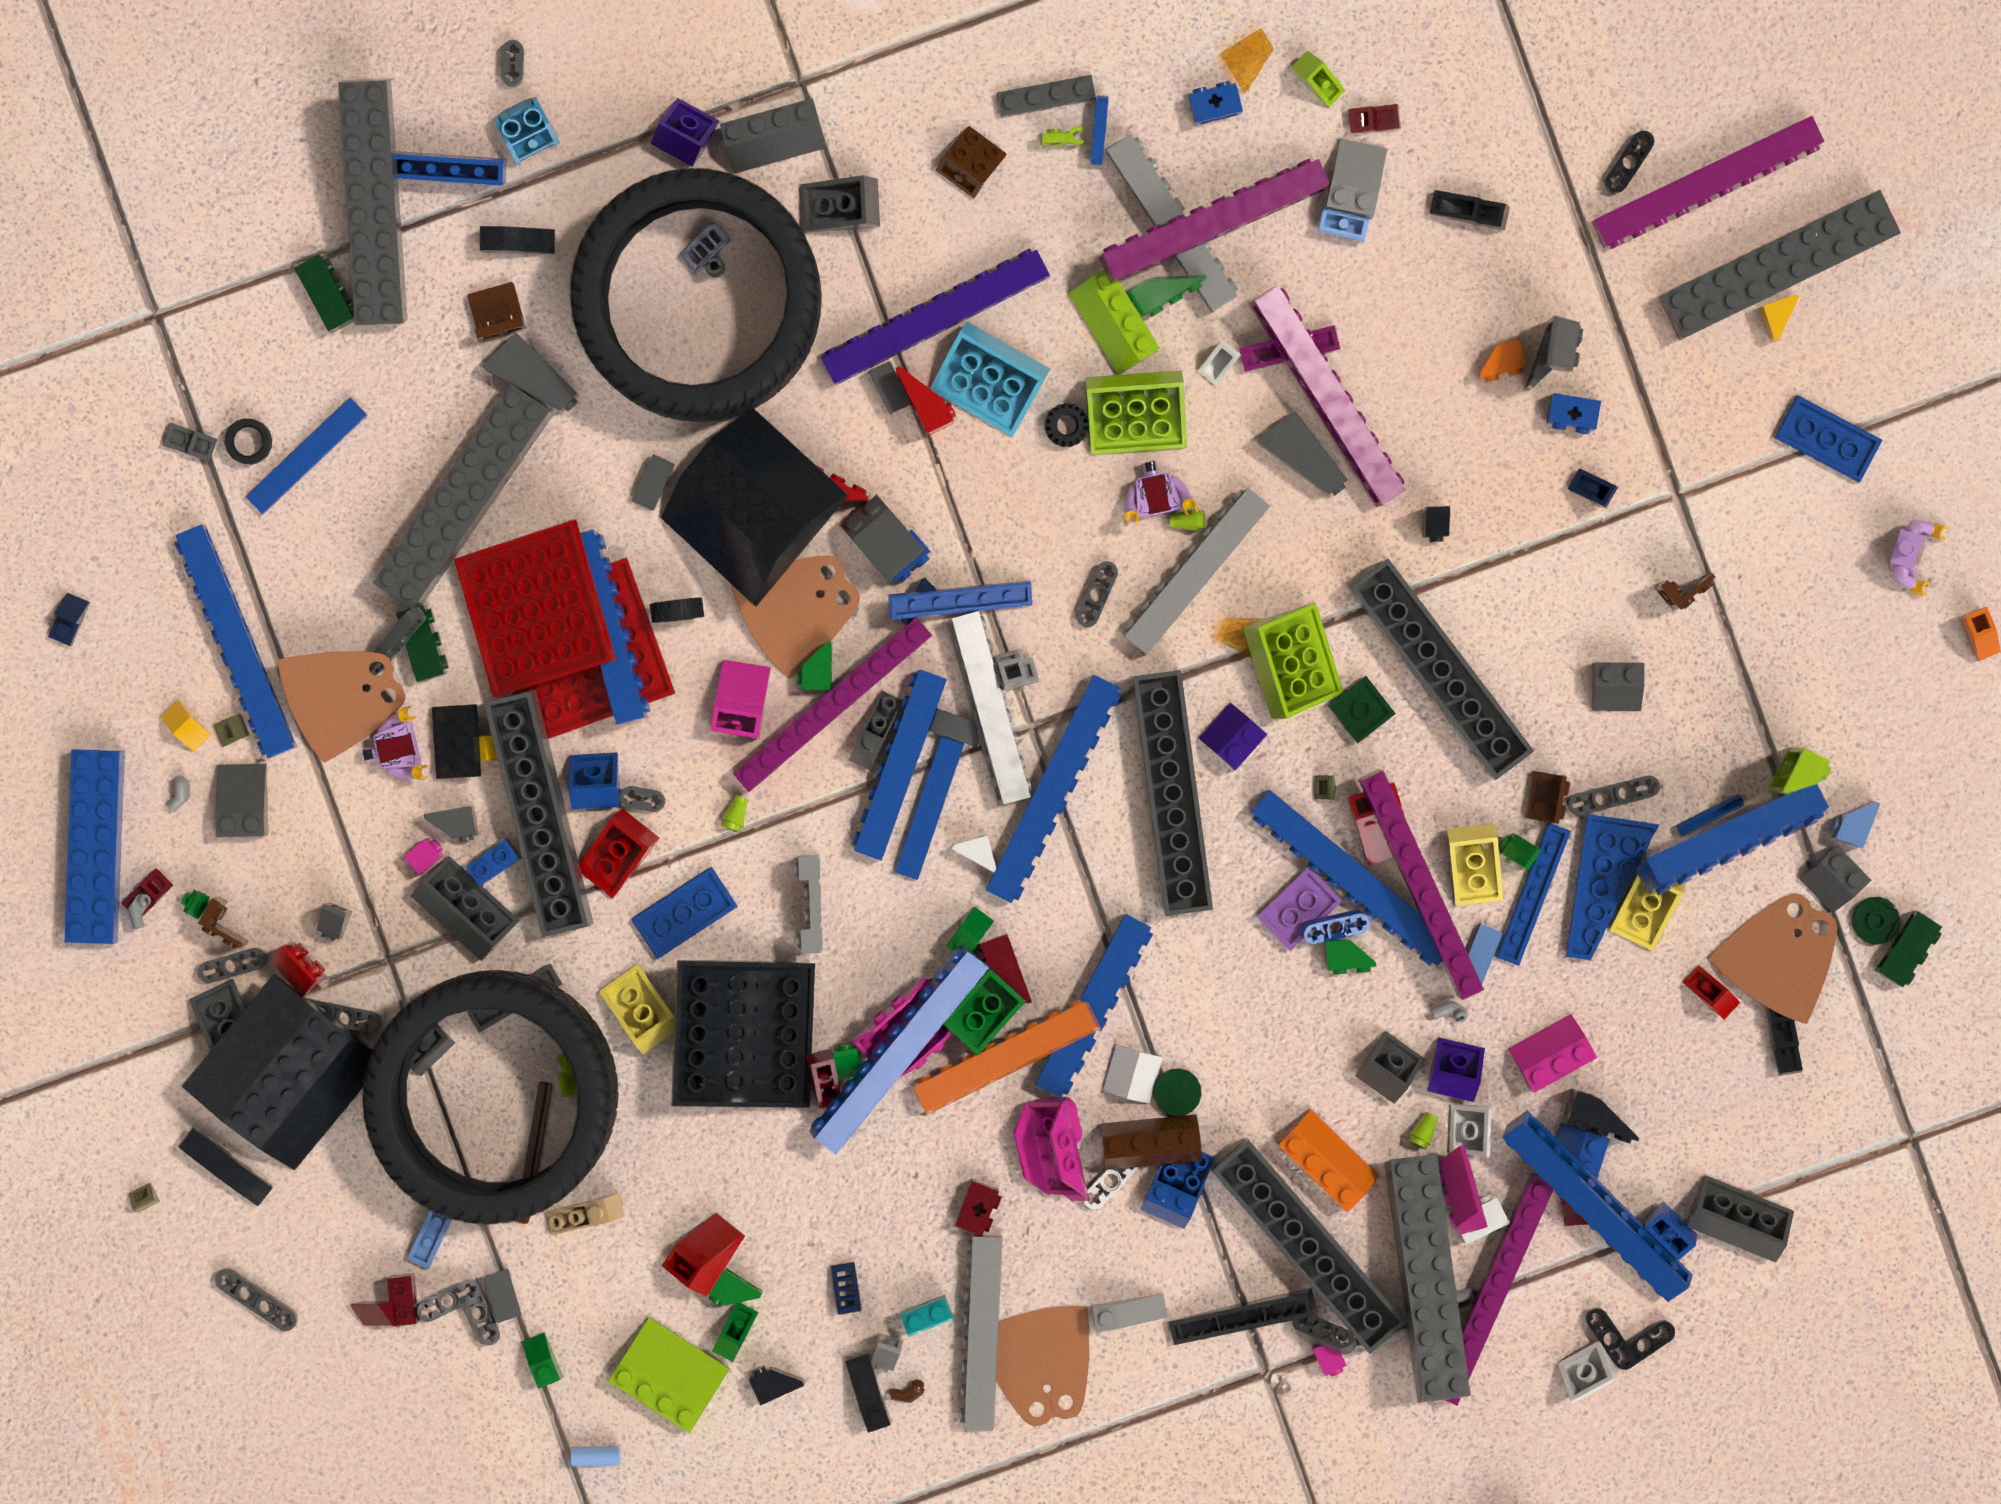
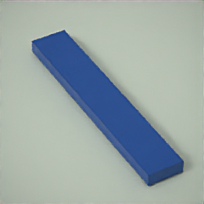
(306, 456)
(960, 600)
(929, 807)
(1533, 894)

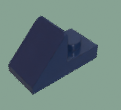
(1592, 488)
(68, 619)

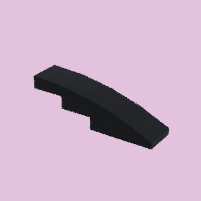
(1784, 1043)
(225, 1166)

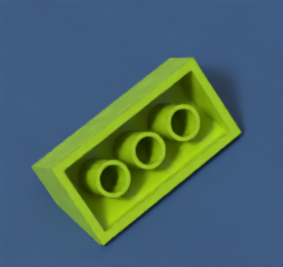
(1114, 322)
(1799, 770)

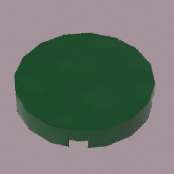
(1875, 920)
(1177, 1092)

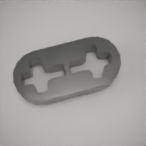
(518, 63)
(641, 805)

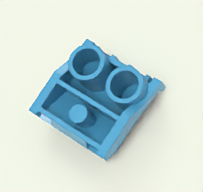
(525, 129)

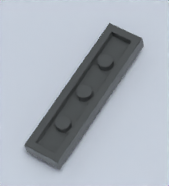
(1046, 96)
(487, 1017)

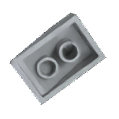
(1356, 178)

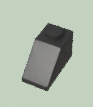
(456, 822)
(333, 921)

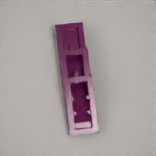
(1266, 354)

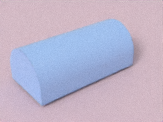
(1343, 224)
(596, 1456)

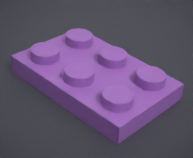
(1300, 901)

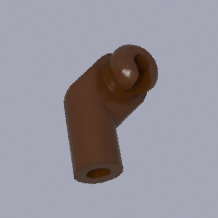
(910, 1394)

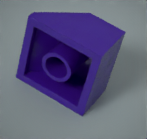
(684, 132)
(1233, 736)
(1456, 1069)

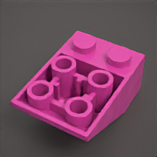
(740, 699)

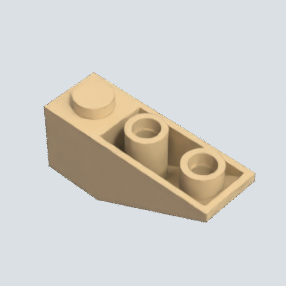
(585, 1214)

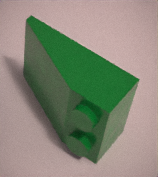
(984, 1012)

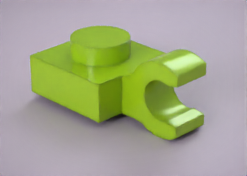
(1055, 137)
(566, 1078)

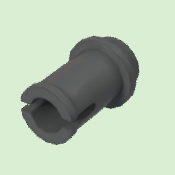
(715, 273)

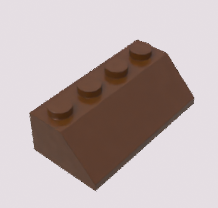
(1151, 1142)

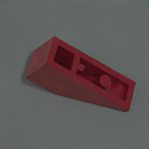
(1003, 962)

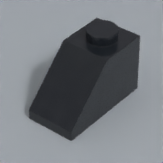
(1436, 523)
(773, 1383)

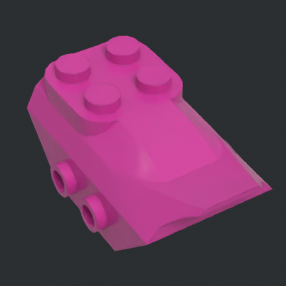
(882, 1021)
(1048, 1147)

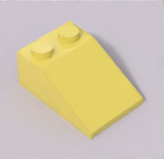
(1475, 864)
(1645, 916)
(639, 1009)

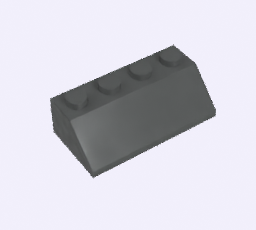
(773, 135)
(464, 908)
(1740, 1219)

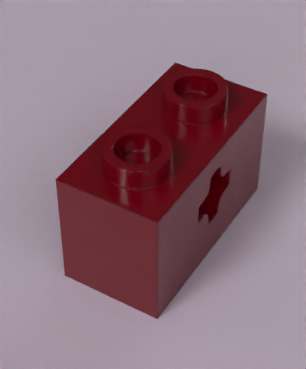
(823, 1077)
(968, 1218)
(404, 1298)

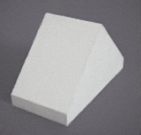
(1219, 362)
(978, 851)

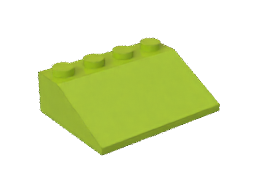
(1136, 412)
(1293, 661)
(669, 1375)

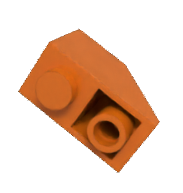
(1504, 358)
(1981, 633)

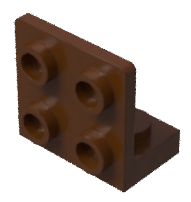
(970, 161)
(496, 311)
(1671, 592)
(1547, 797)
(216, 911)

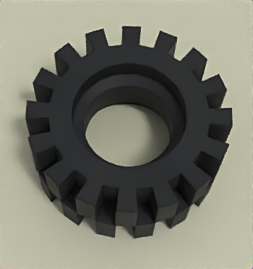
(1066, 410)

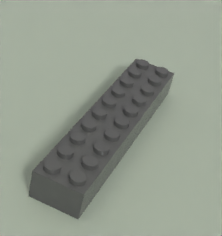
(372, 201)
(1779, 265)
(463, 498)
(1441, 669)
(1172, 793)
(538, 813)
(1308, 1245)
(1427, 1278)

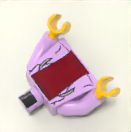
(1156, 495)
(1909, 552)
(397, 747)

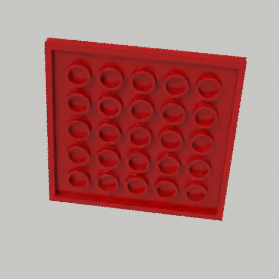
(534, 609)
(583, 696)

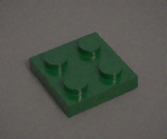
(1361, 709)

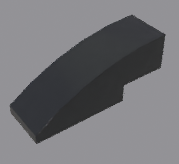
(1470, 209)

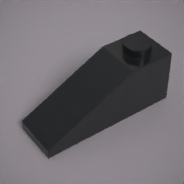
(517, 240)
(868, 1393)

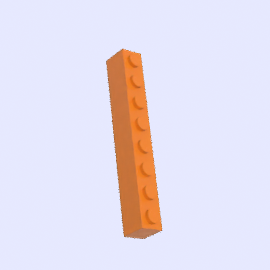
(1006, 1057)

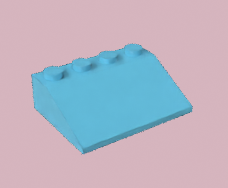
(989, 379)

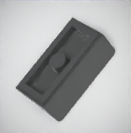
(889, 387)
(431, 1049)
(502, 1295)

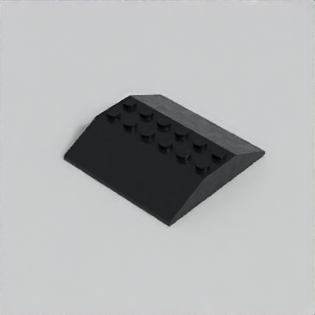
(751, 504)
(742, 1033)
(281, 1073)

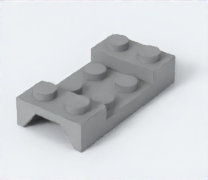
(810, 937)

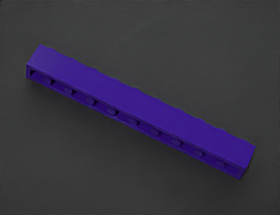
(935, 317)

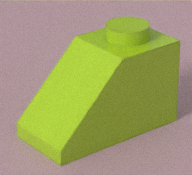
(1318, 78)

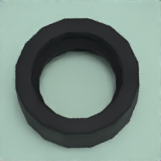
(230, 438)

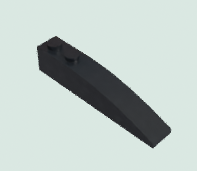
(1244, 1316)

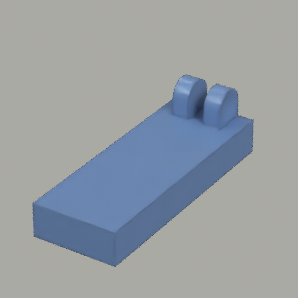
(1483, 949)
(429, 1239)

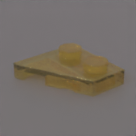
(1248, 58)
(1233, 636)

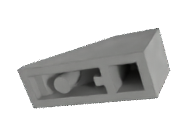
(1129, 1312)
(886, 1353)

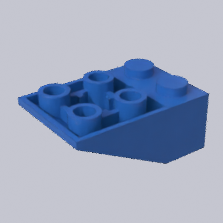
(1177, 1190)

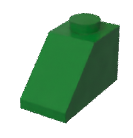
(817, 671)
(1519, 851)
(971, 930)
(733, 1289)
(735, 1331)
(542, 1360)

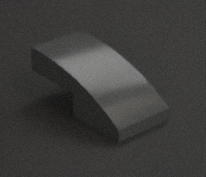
(189, 442)
(653, 482)
(955, 727)

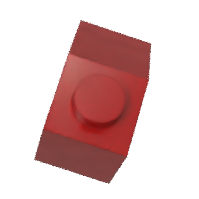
(1711, 992)

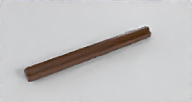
(537, 1133)

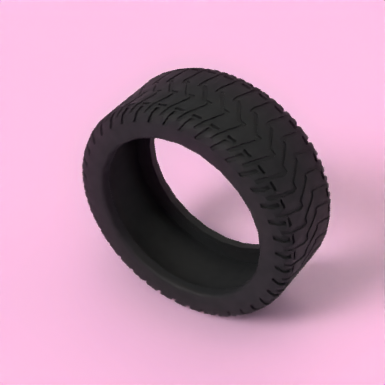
(634, 211)
(401, 1148)

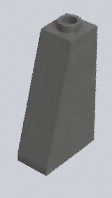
(527, 370)
(1302, 452)

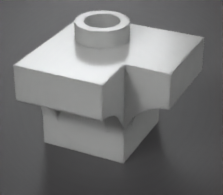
(1015, 671)

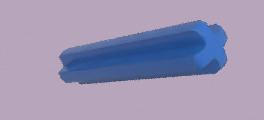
(1710, 815)

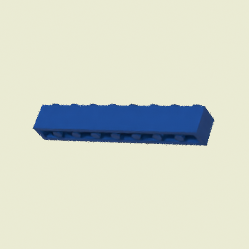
(900, 764)
(1100, 994)

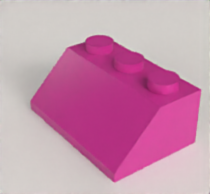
(1552, 1053)
(1461, 1192)

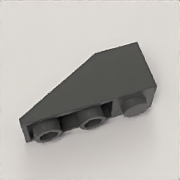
(875, 730)

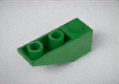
(1158, 291)

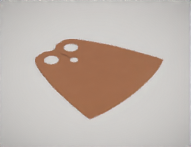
(791, 618)
(330, 701)
(1776, 965)
(1044, 1350)

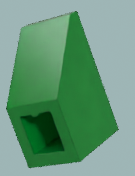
(1346, 955)
(846, 1060)

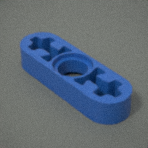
(1099, 130)
(1350, 917)

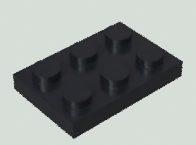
(456, 741)

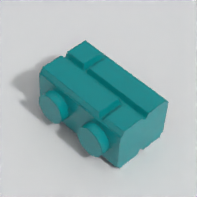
(927, 1315)

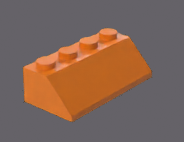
(1328, 1160)

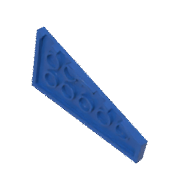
(1606, 867)

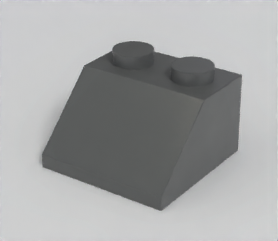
(1561, 344)
(1617, 686)
(1835, 878)
(1390, 1067)

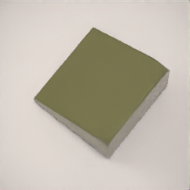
(231, 730)

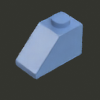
(1856, 824)

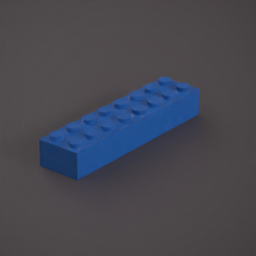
(619, 675)
(1732, 839)
(94, 846)

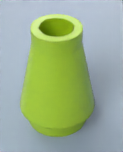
(1192, 522)
(735, 814)
(1423, 1132)

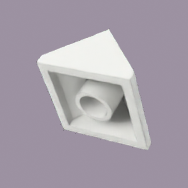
(1132, 1074)
(1471, 1128)
(1587, 1371)

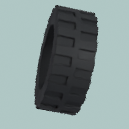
(676, 610)

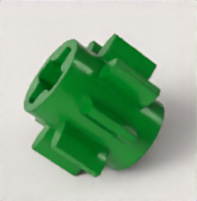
(195, 903)

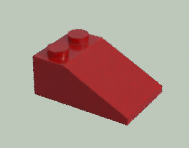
(929, 406)
(617, 852)

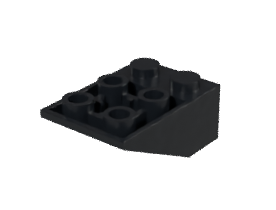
(1590, 1110)

